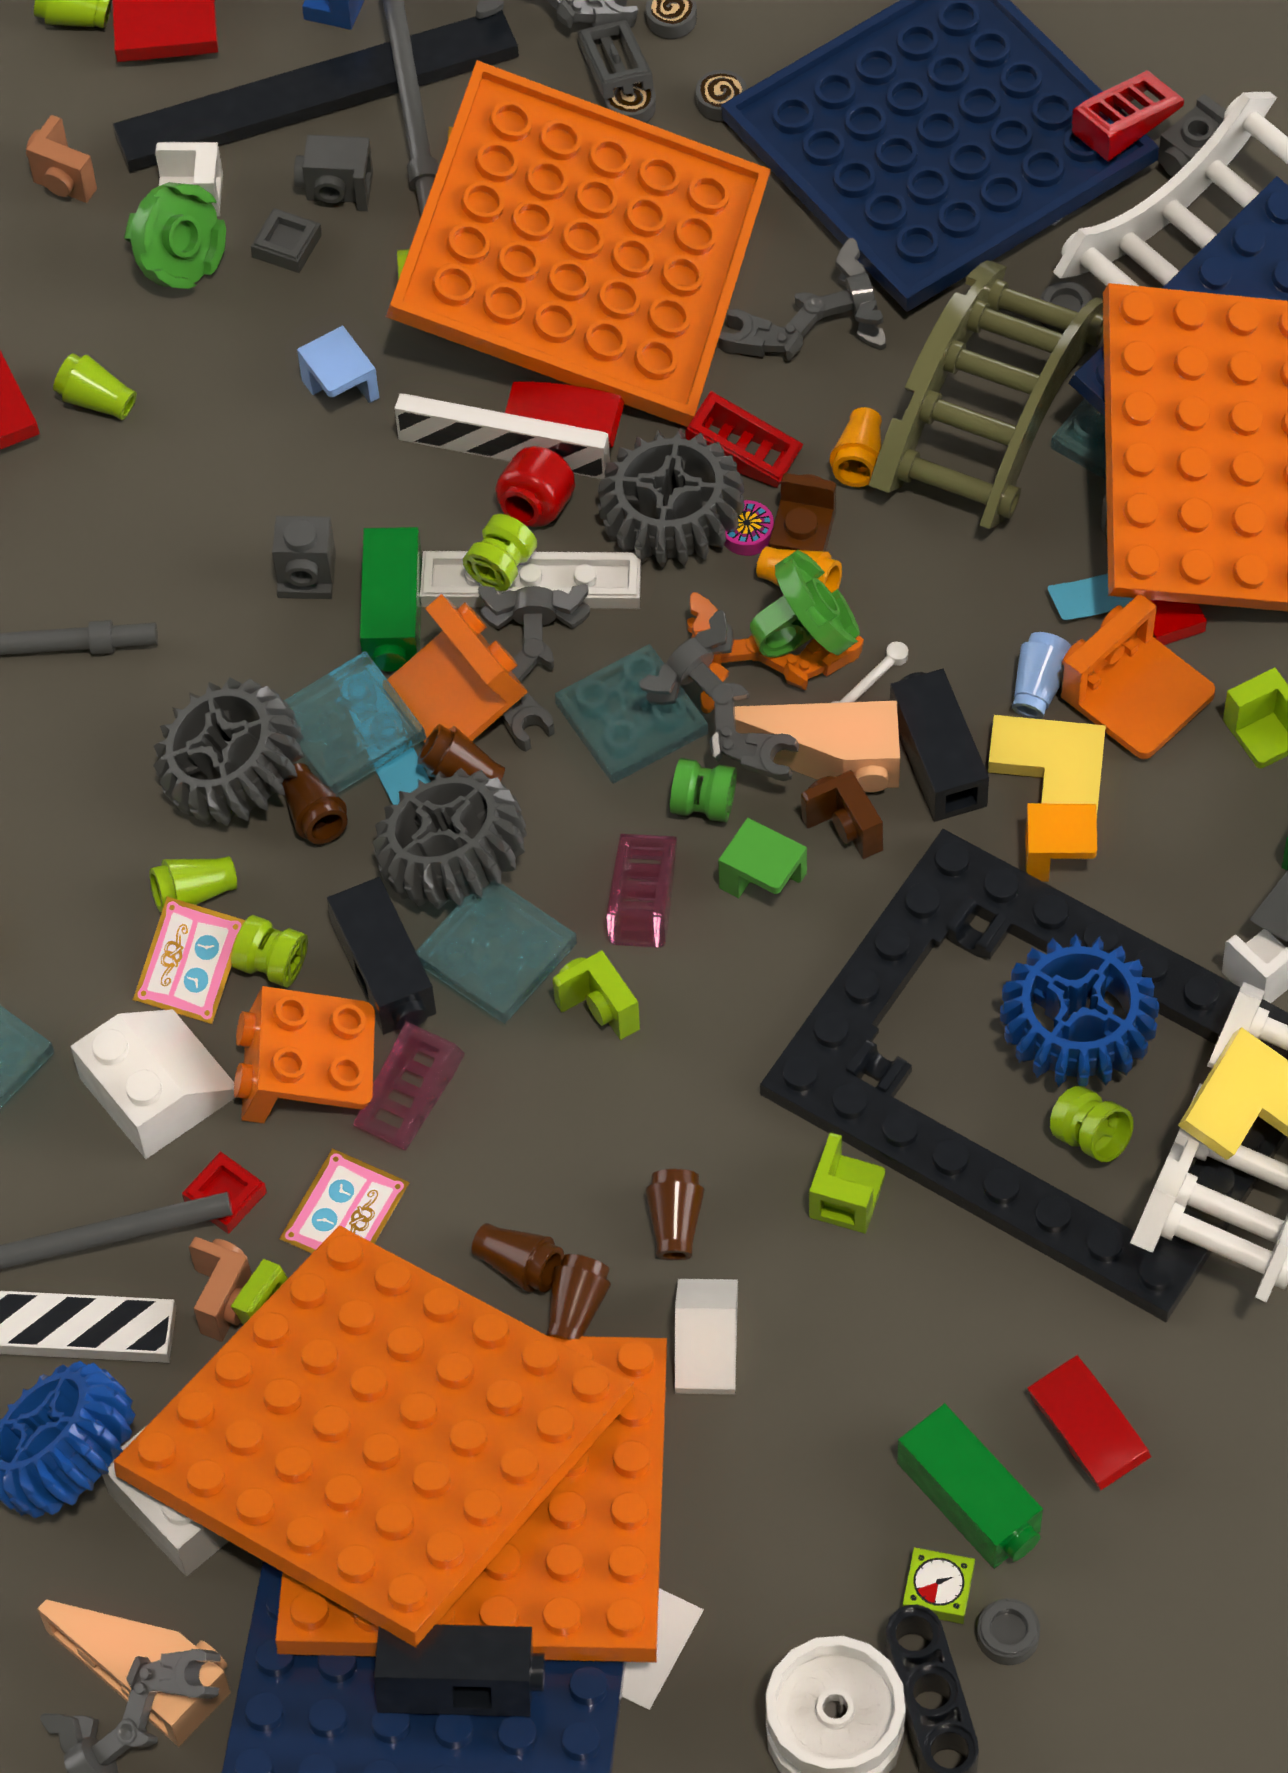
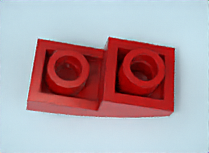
(567, 405)
(1089, 1422)

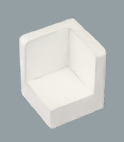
(191, 164)
(1259, 963)

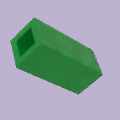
(391, 595)
(970, 1487)

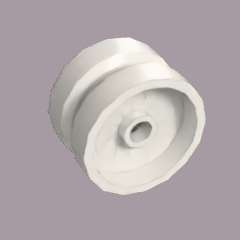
(835, 1680)

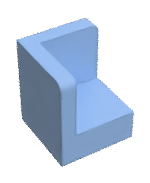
(336, 365)

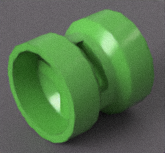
(715, 793)

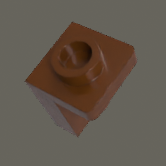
(804, 513)
(849, 807)

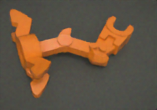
(796, 668)

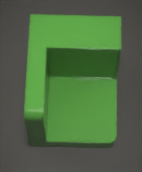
(761, 858)

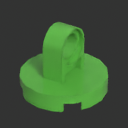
(176, 235)
(803, 612)

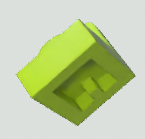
(603, 990)

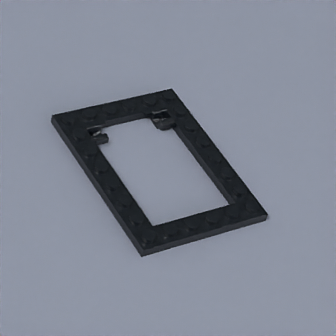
(835, 1047)

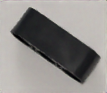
(931, 1671)

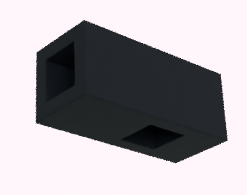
(939, 745)
(381, 955)
(459, 1671)

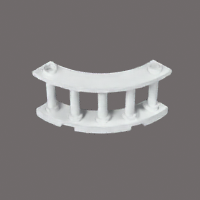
(1098, 246)
(1178, 1188)

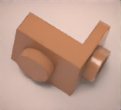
(58, 166)
(228, 1275)

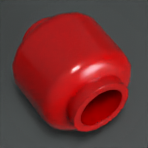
(535, 486)

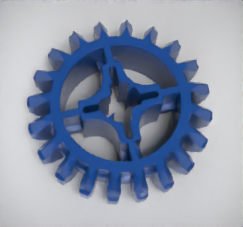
(1092, 1037)
(61, 1438)

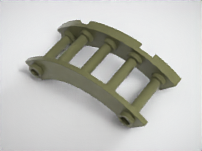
(947, 352)

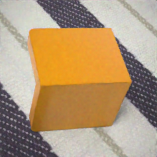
(1058, 833)

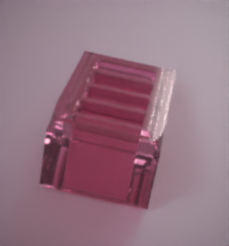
(638, 921)
(409, 1042)

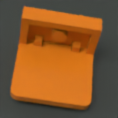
(458, 674)
(1133, 681)
(304, 1051)

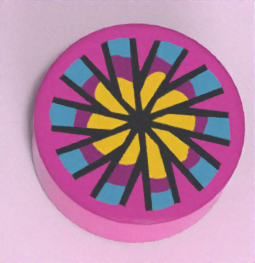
(753, 530)

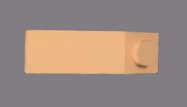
(833, 738)
(109, 1648)

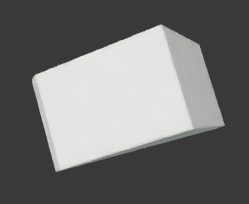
(706, 1336)

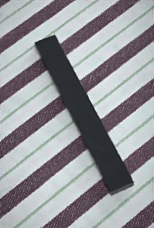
(315, 89)

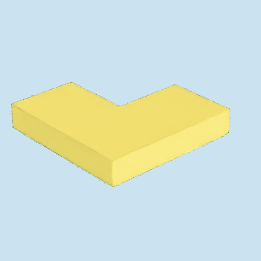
(1059, 751)
(1242, 1085)

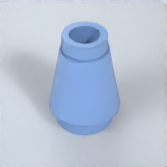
(1039, 673)

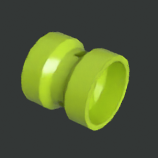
(503, 547)
(269, 951)
(1094, 1125)

